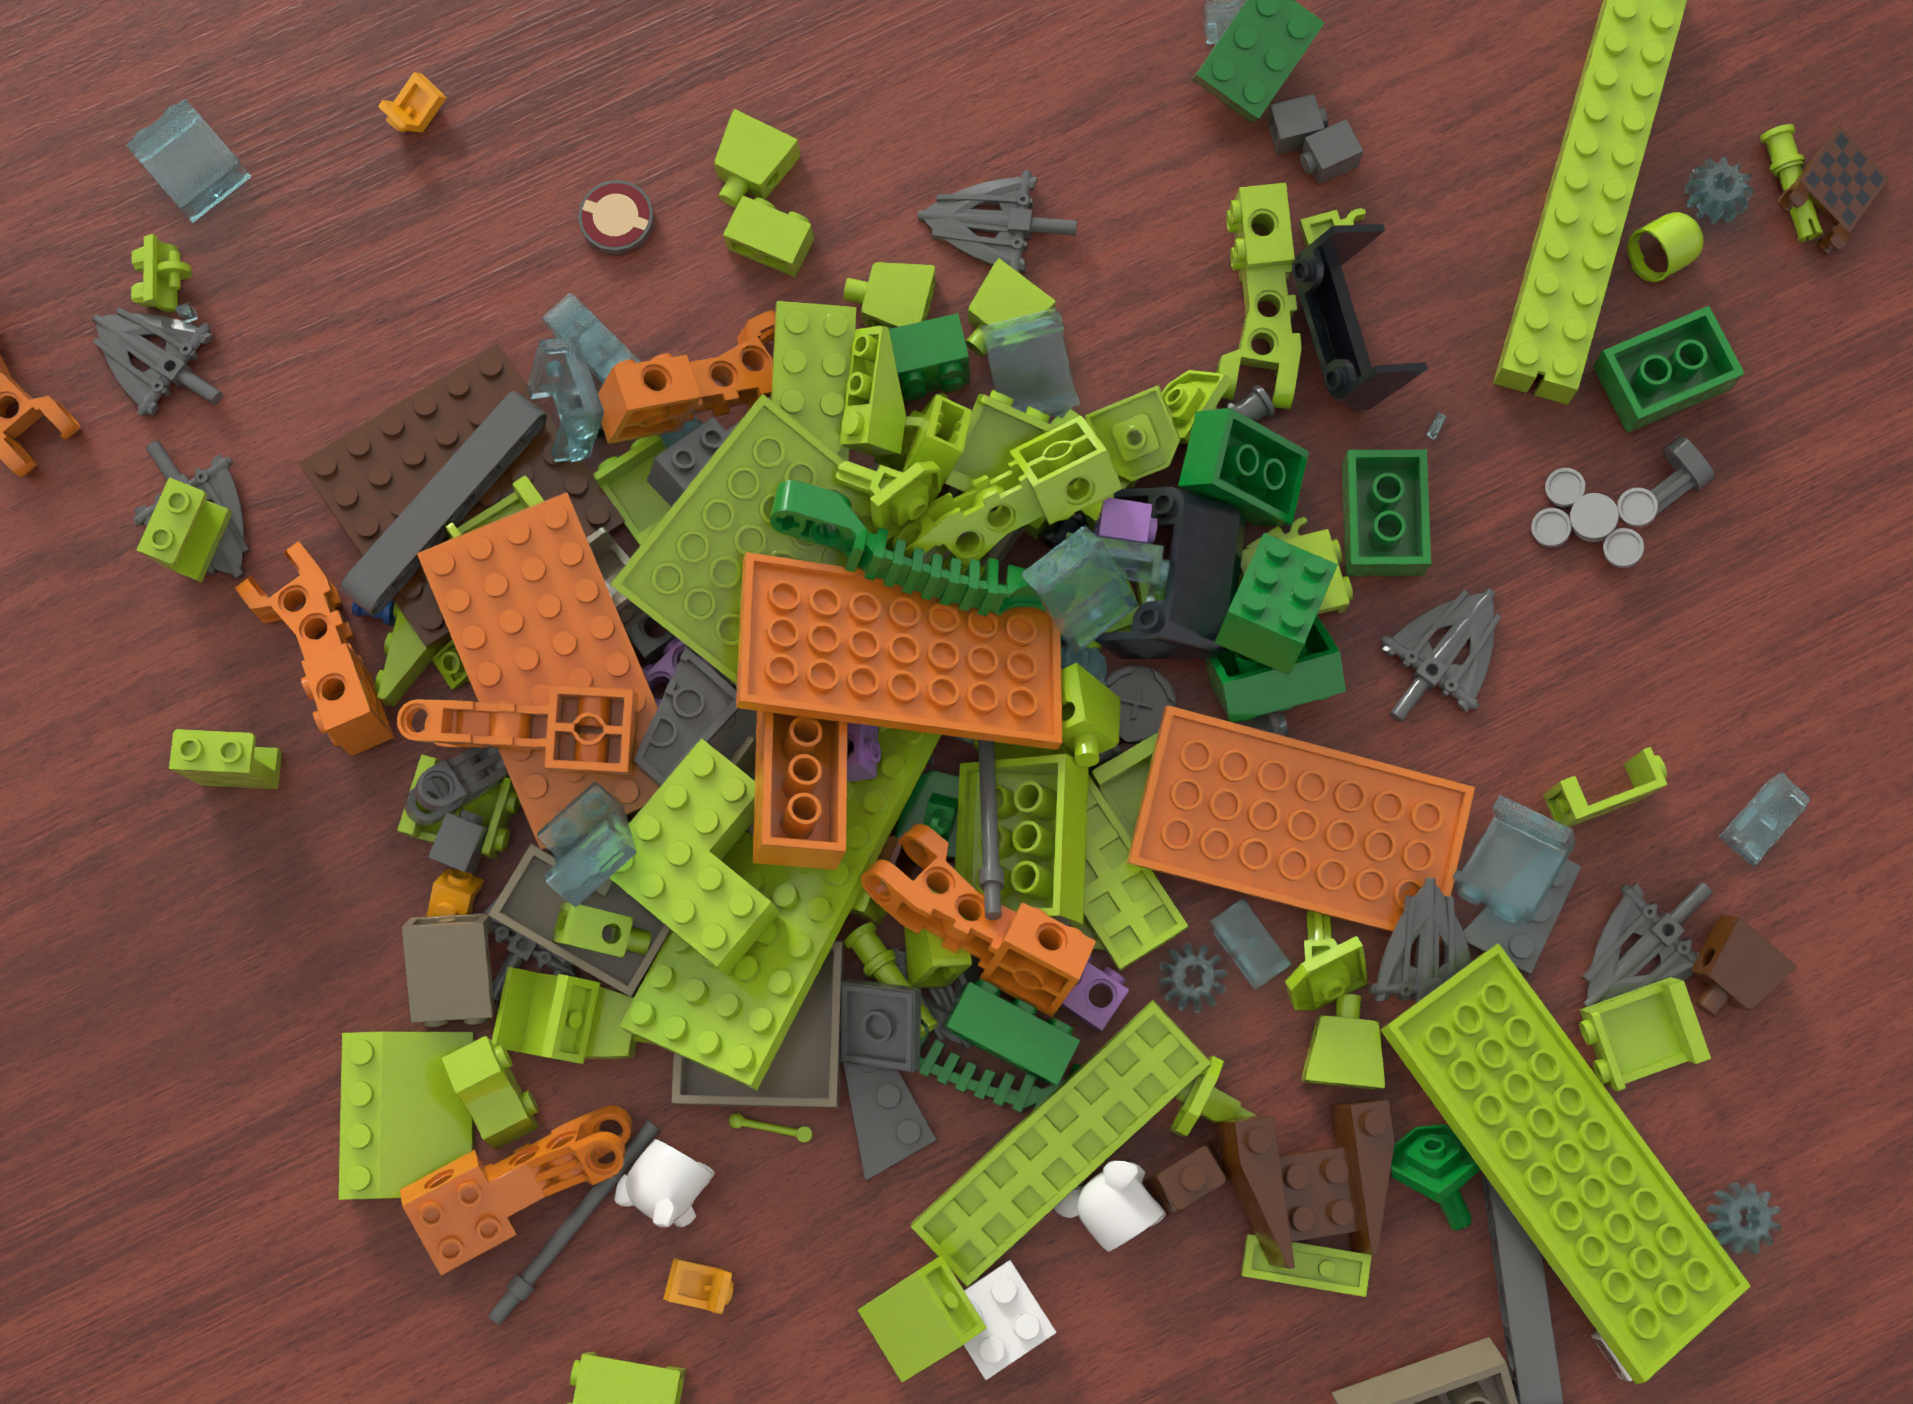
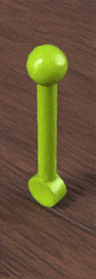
(803, 1134)

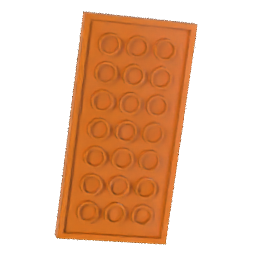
(532, 616)
(886, 658)
(1295, 820)

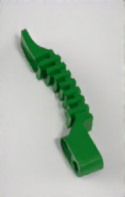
(828, 520)
(1022, 1099)

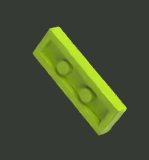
(1314, 1267)

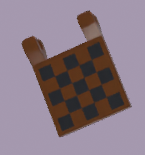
(1840, 183)

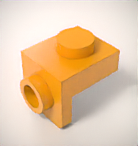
(414, 105)
(454, 893)
(699, 1286)

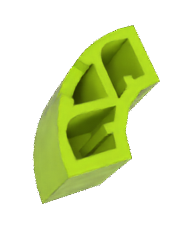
(491, 1092)

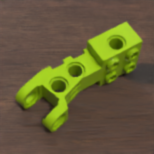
(1263, 269)
(1046, 478)

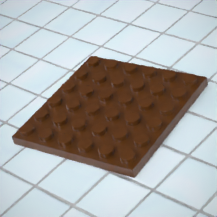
(392, 457)

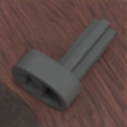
(1690, 472)

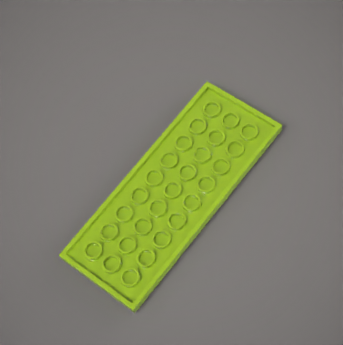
(743, 1017)
(1567, 1162)

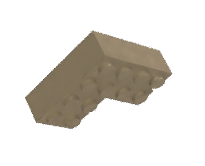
(533, 908)
(804, 1068)

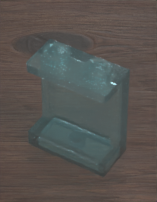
(188, 160)
(1031, 362)
(564, 375)
(1139, 563)
(1081, 588)
(588, 843)
(1515, 861)

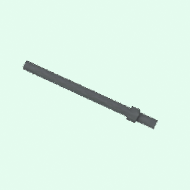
(991, 875)
(522, 1284)

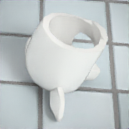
(664, 1185)
(1113, 1205)

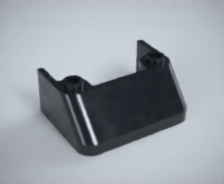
(1335, 323)
(1199, 579)

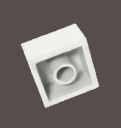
(1011, 1317)

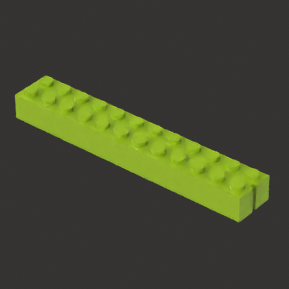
(1589, 197)

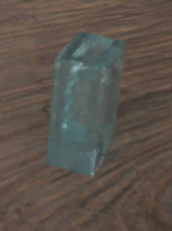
(186, 313)
(1436, 425)

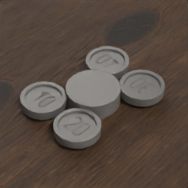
(1594, 517)

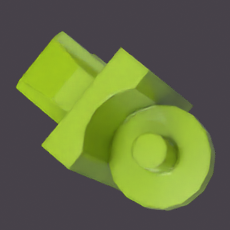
(161, 274)

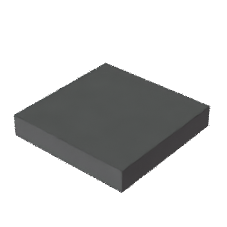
(880, 1025)

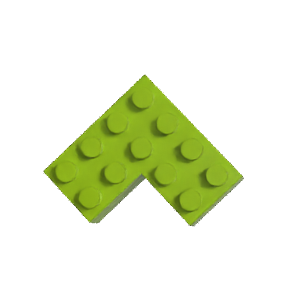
(679, 857)

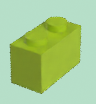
(769, 235)

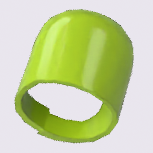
(1679, 238)

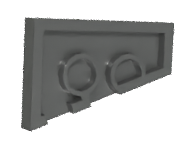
(692, 708)
(1522, 941)
(884, 1117)

